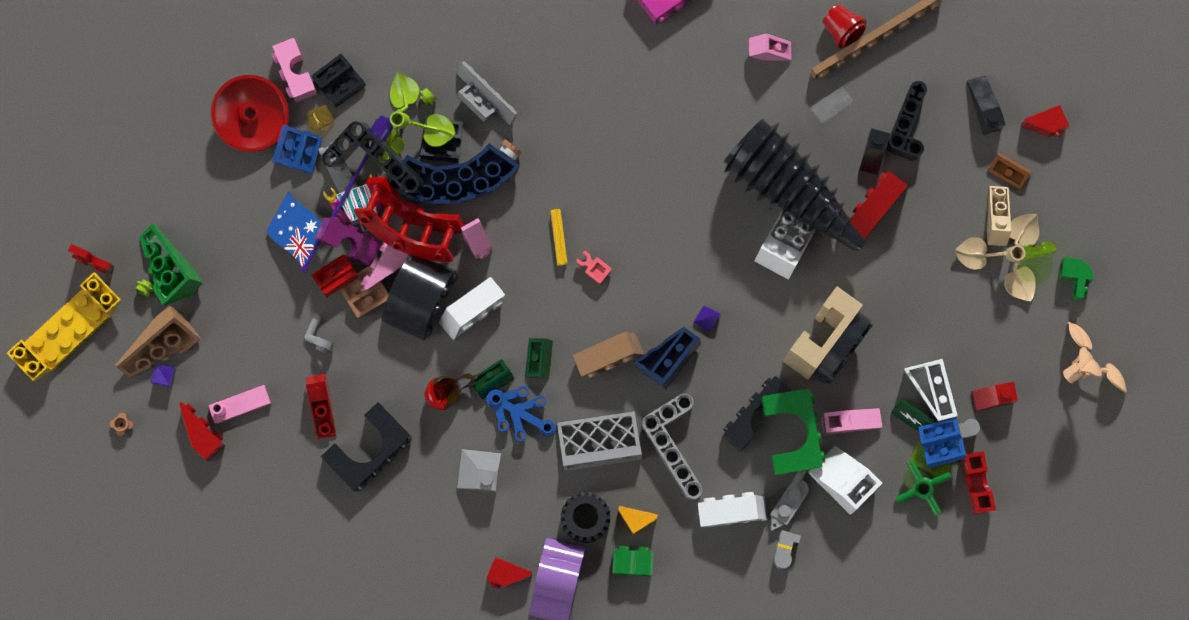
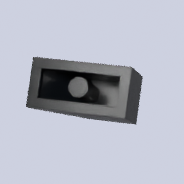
(874, 151)

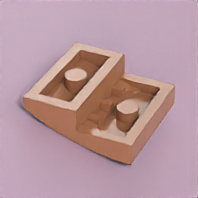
(361, 301)

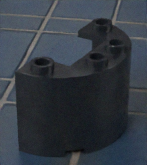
(417, 295)

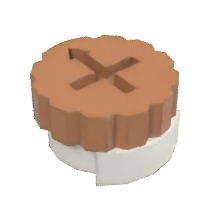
(510, 150)

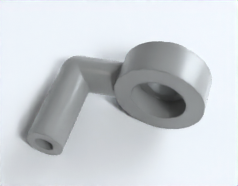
(322, 344)

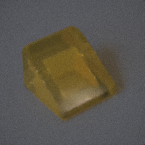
(319, 118)

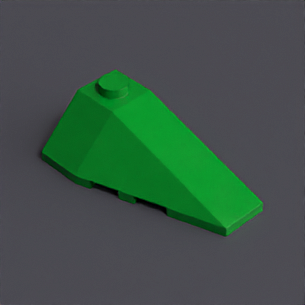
(170, 271)

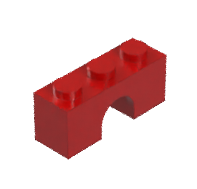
(979, 494)

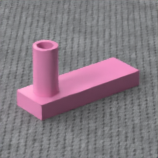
(239, 404)

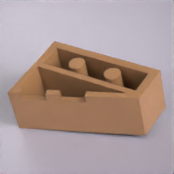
(608, 354)

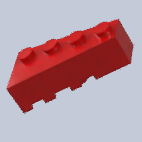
(877, 203)

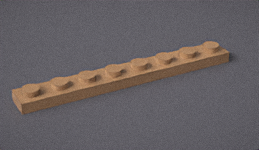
(870, 40)

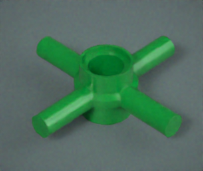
(923, 494)

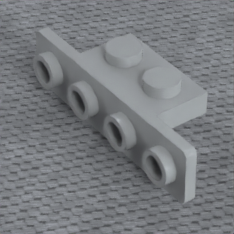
(482, 97)

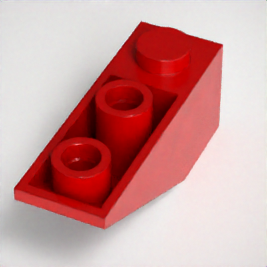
(320, 405)
(200, 436)

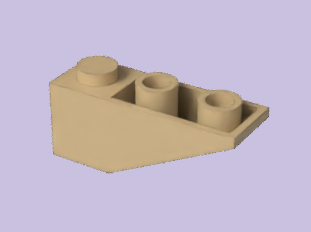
(998, 216)

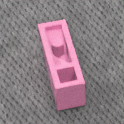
(476, 239)

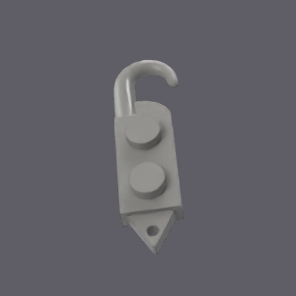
(789, 501)

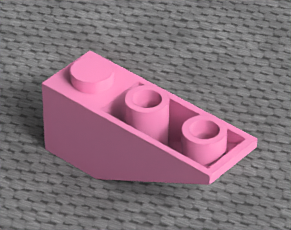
(387, 263)
(851, 421)

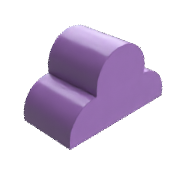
(556, 580)

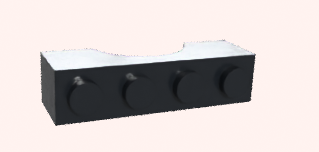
(740, 431)

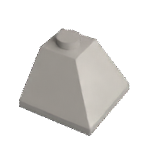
(479, 471)

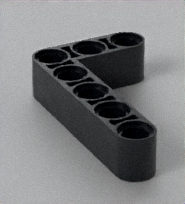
(375, 153)

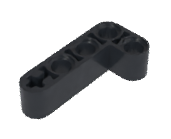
(909, 119)

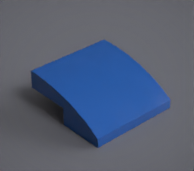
(297, 149)
(942, 442)

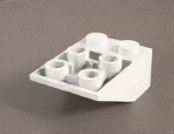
(784, 246)
(845, 479)

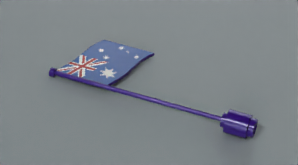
(297, 227)

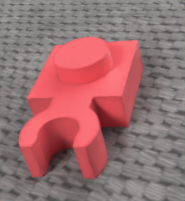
(595, 269)

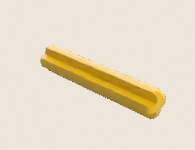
(558, 234)

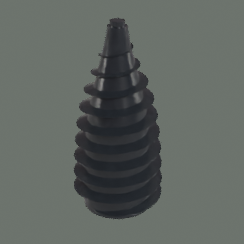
(790, 183)

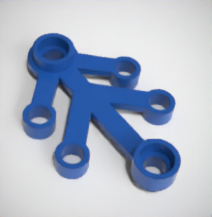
(517, 411)

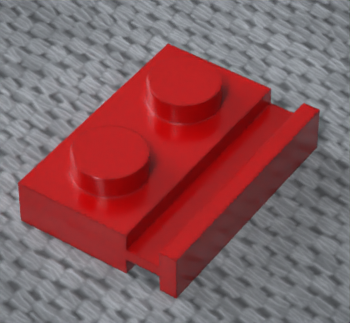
(335, 275)

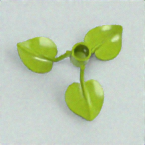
(404, 92)

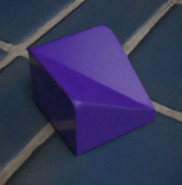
(163, 376)

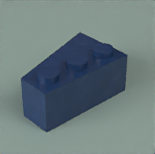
(669, 357)

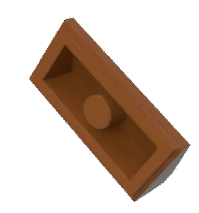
(1009, 170)

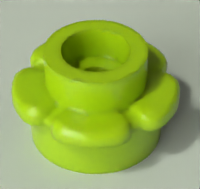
(427, 97)
(144, 287)

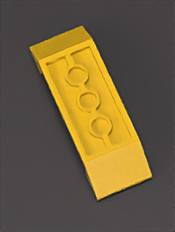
(66, 329)

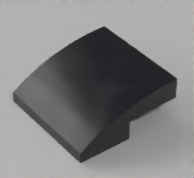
(338, 80)
(447, 152)

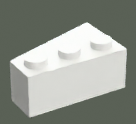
(471, 308)
(732, 510)

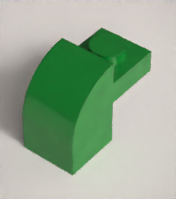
(1078, 272)

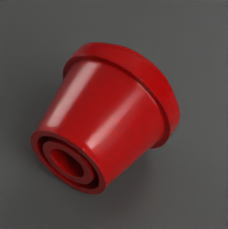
(844, 25)

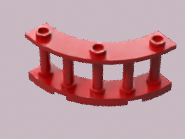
(411, 213)

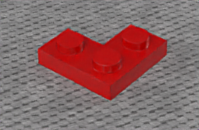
(85, 257)

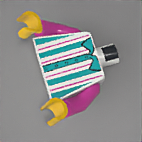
(356, 198)

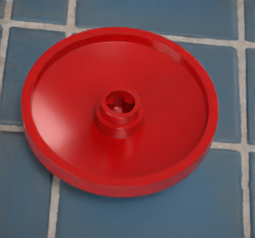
(249, 113)

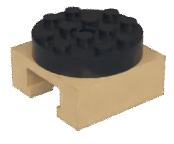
(850, 327)

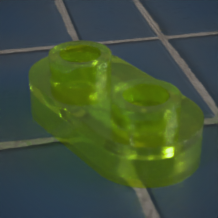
(1044, 249)

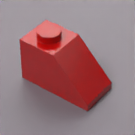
(1047, 122)
(994, 396)
(505, 574)

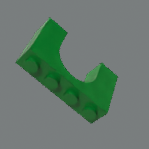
(799, 404)

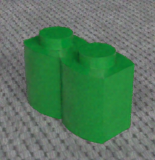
(632, 562)

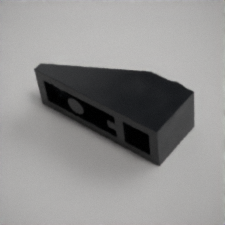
(986, 105)

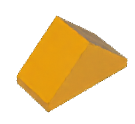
(636, 519)

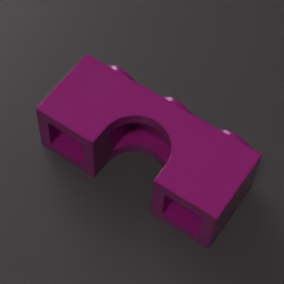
(362, 246)

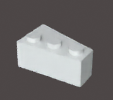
(933, 386)

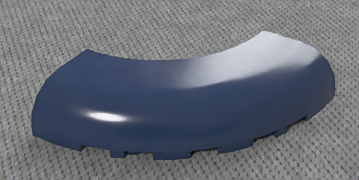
(459, 181)

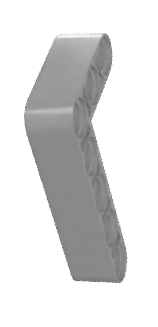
(670, 446)

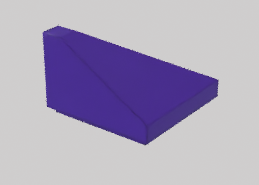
(707, 318)

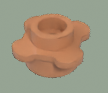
(121, 418)

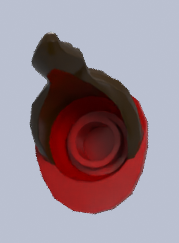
(446, 390)

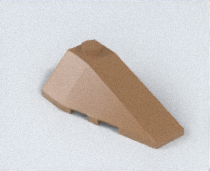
(161, 339)

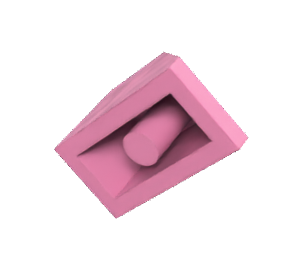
(769, 48)

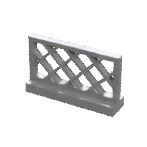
(604, 457)

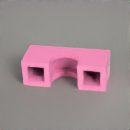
(288, 55)

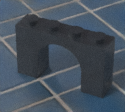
(356, 473)

